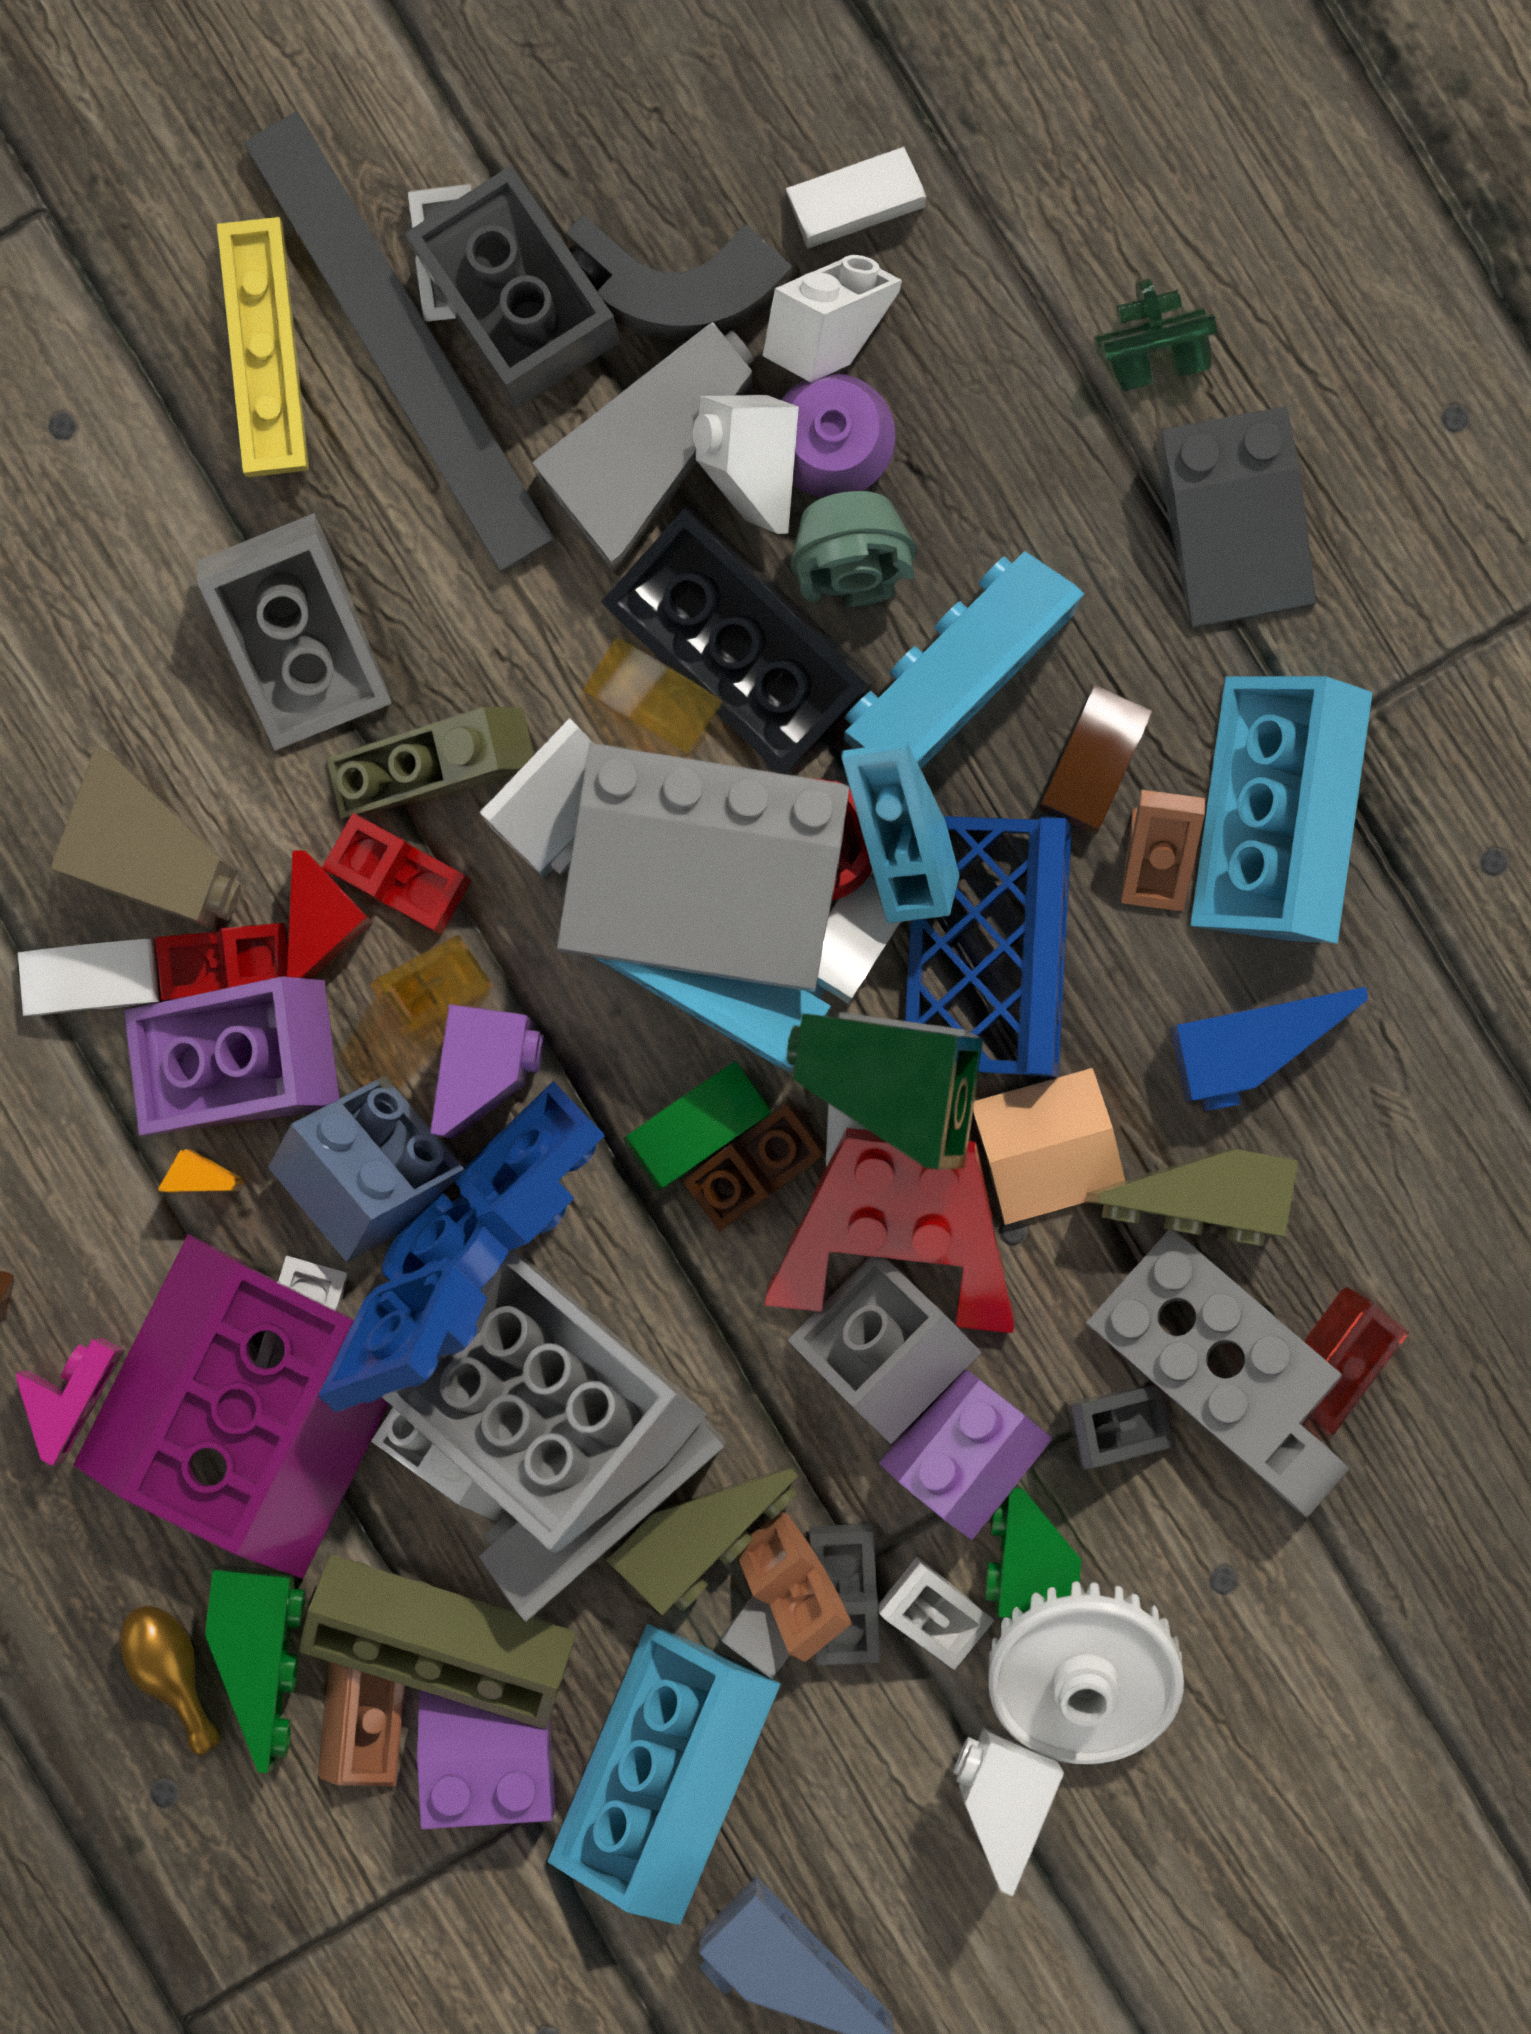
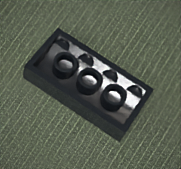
(738, 638)

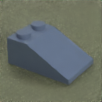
(783, 1966)

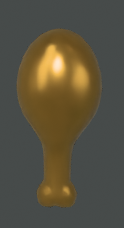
(163, 1666)

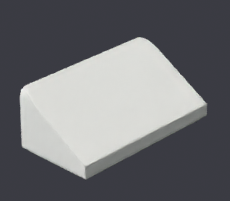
(856, 197)

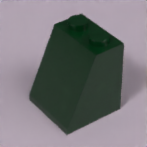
(894, 1081)

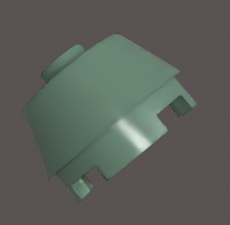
(852, 549)

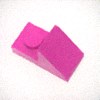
(60, 1414)

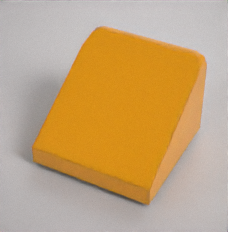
(198, 1174)

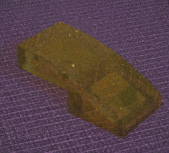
(652, 696)

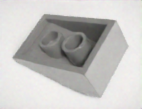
(292, 631)

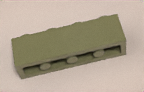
(437, 1641)

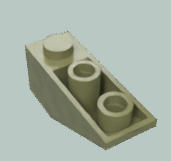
(432, 761)
(1223, 1189)
(685, 1538)

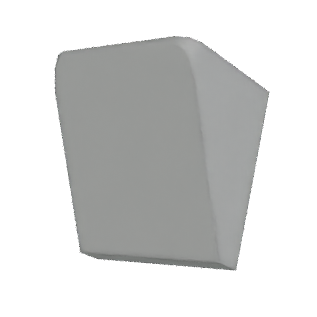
(757, 1637)

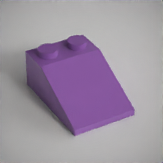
(232, 1056)

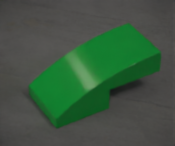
(697, 1125)

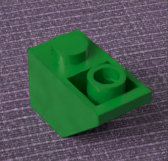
(1030, 1556)

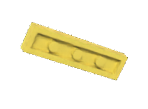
(262, 347)

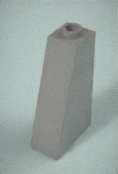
(640, 446)

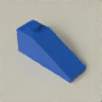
(1245, 1048)

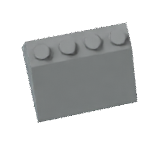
(702, 867)
(549, 1408)

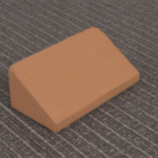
(360, 1728)

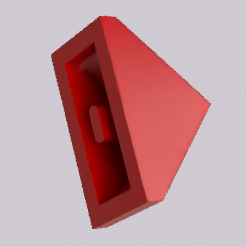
(320, 918)

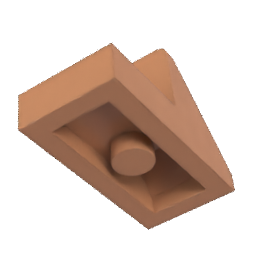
(1162, 849)

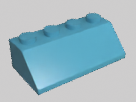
(969, 661)
(1282, 807)
(741, 1010)
(663, 1775)

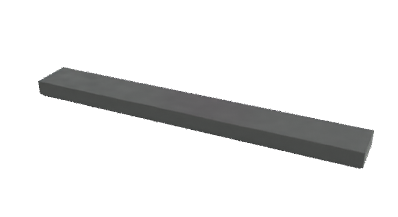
(399, 342)

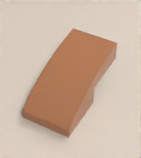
(795, 1585)

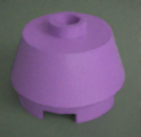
(841, 435)

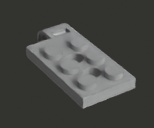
(1256, 1410)

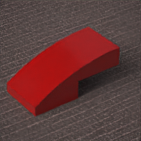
(396, 873)
(219, 959)

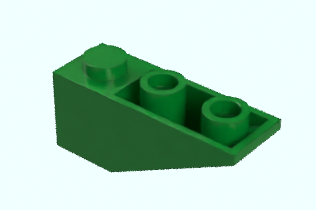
(250, 1642)

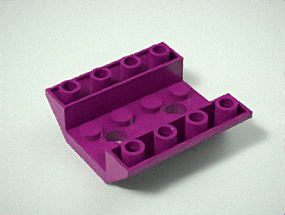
(198, 1388)

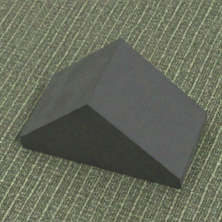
(1119, 1426)

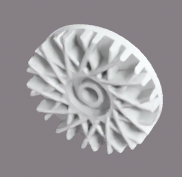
(1085, 1676)

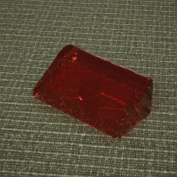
(1358, 1343)

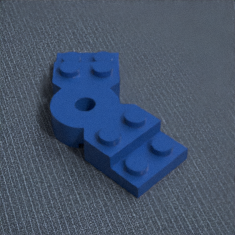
(456, 1248)

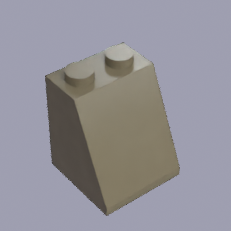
(141, 849)

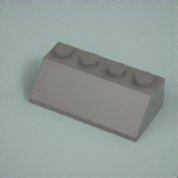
(534, 1574)

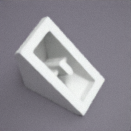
(934, 1613)

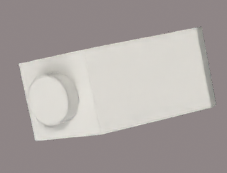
(750, 454)

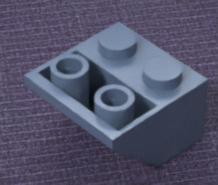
(363, 1167)

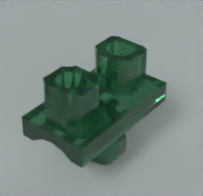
(1184, 334)

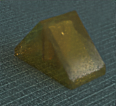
(422, 988)

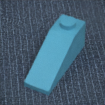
(902, 832)

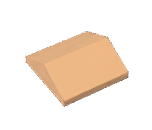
(1047, 1145)

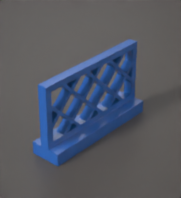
(1042, 949)

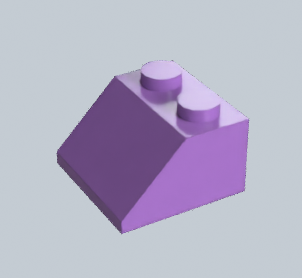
(481, 1065)
(965, 1453)
(481, 1767)

